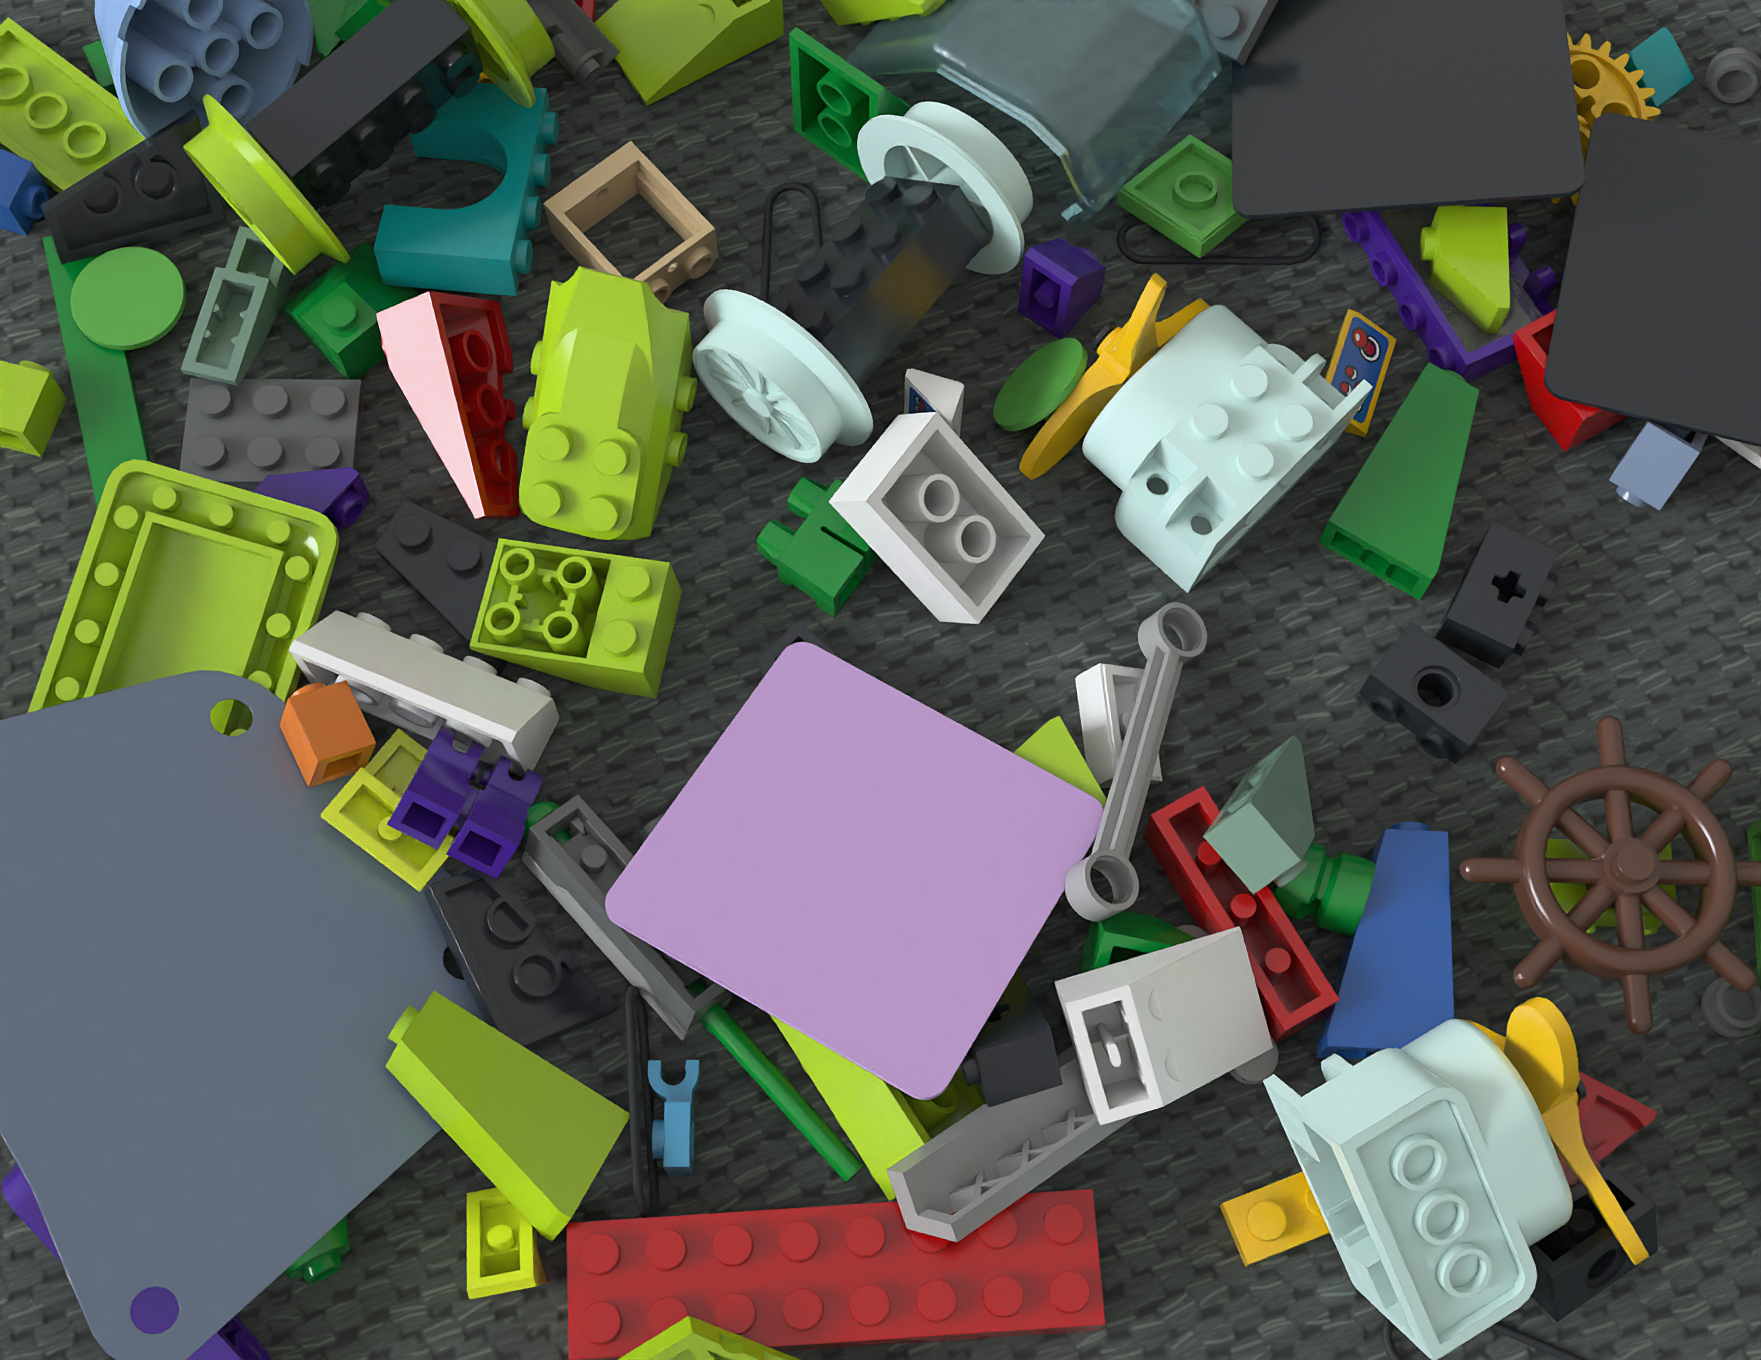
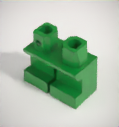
(824, 554)

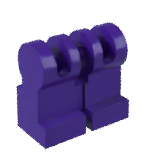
(486, 819)

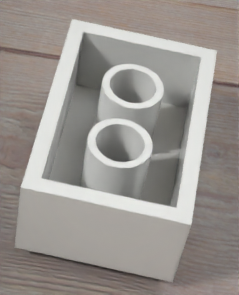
(937, 518)

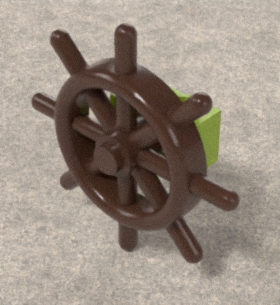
(1623, 880)

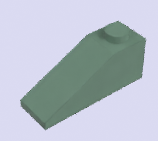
(1267, 820)

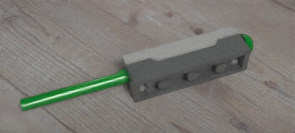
(578, 865)

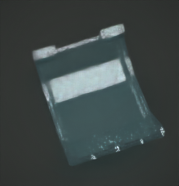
(1082, 74)

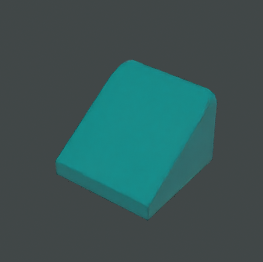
(1663, 67)

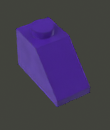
(1059, 285)

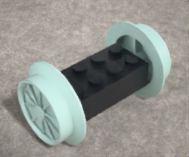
(936, 204)

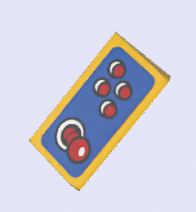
(1360, 354)

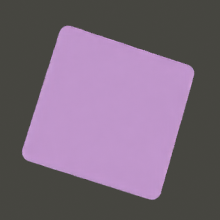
(858, 868)

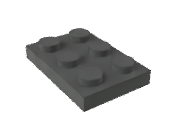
(271, 428)

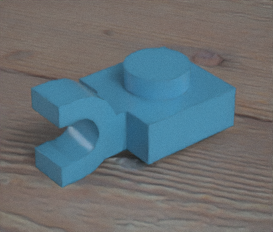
(675, 1134)

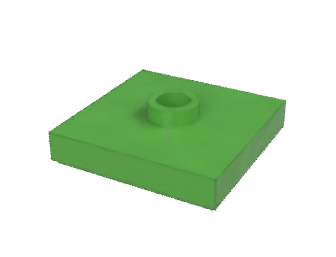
(1185, 196)

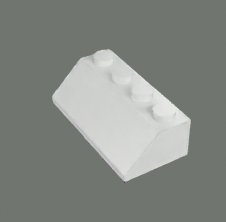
(424, 689)

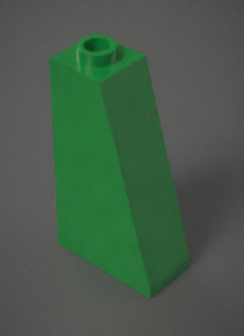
(1405, 492)

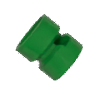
(1328, 889)

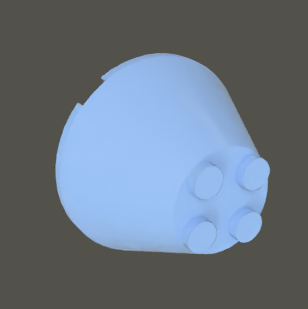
(180, 50)

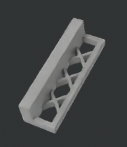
(996, 1156)

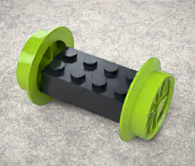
(357, 109)

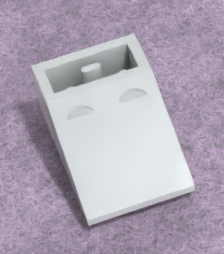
(1163, 1023)

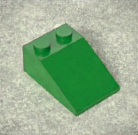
(834, 100)

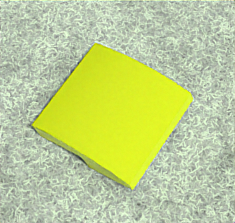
(368, 803)

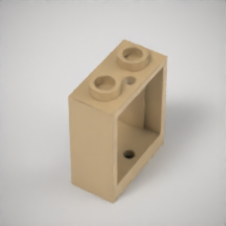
(609, 187)

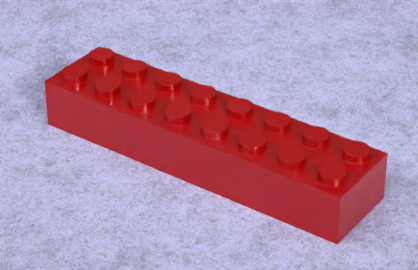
(834, 1276)

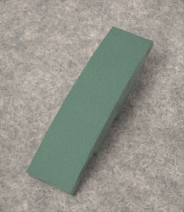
(237, 311)

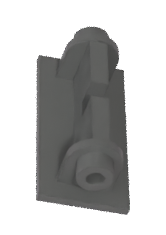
(575, 39)

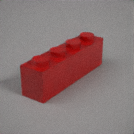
(1284, 971)

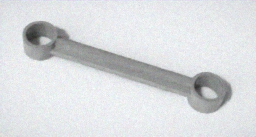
(1136, 763)

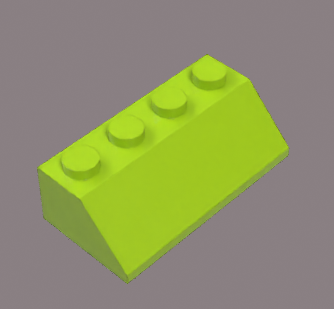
(875, 1114)

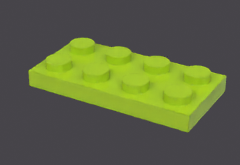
(56, 112)

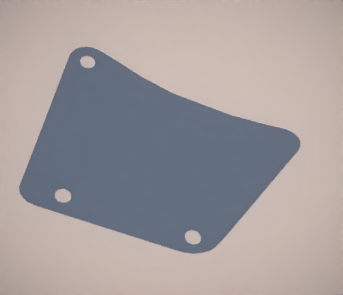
(195, 1001)

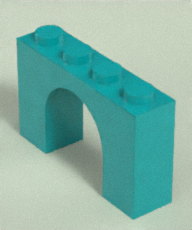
(485, 243)

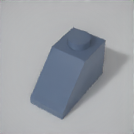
(1656, 463)

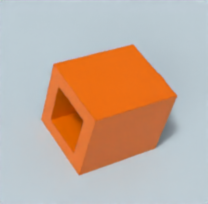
(326, 732)

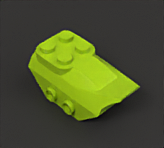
(605, 407)

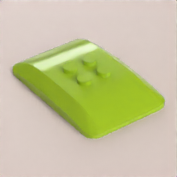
(185, 583)

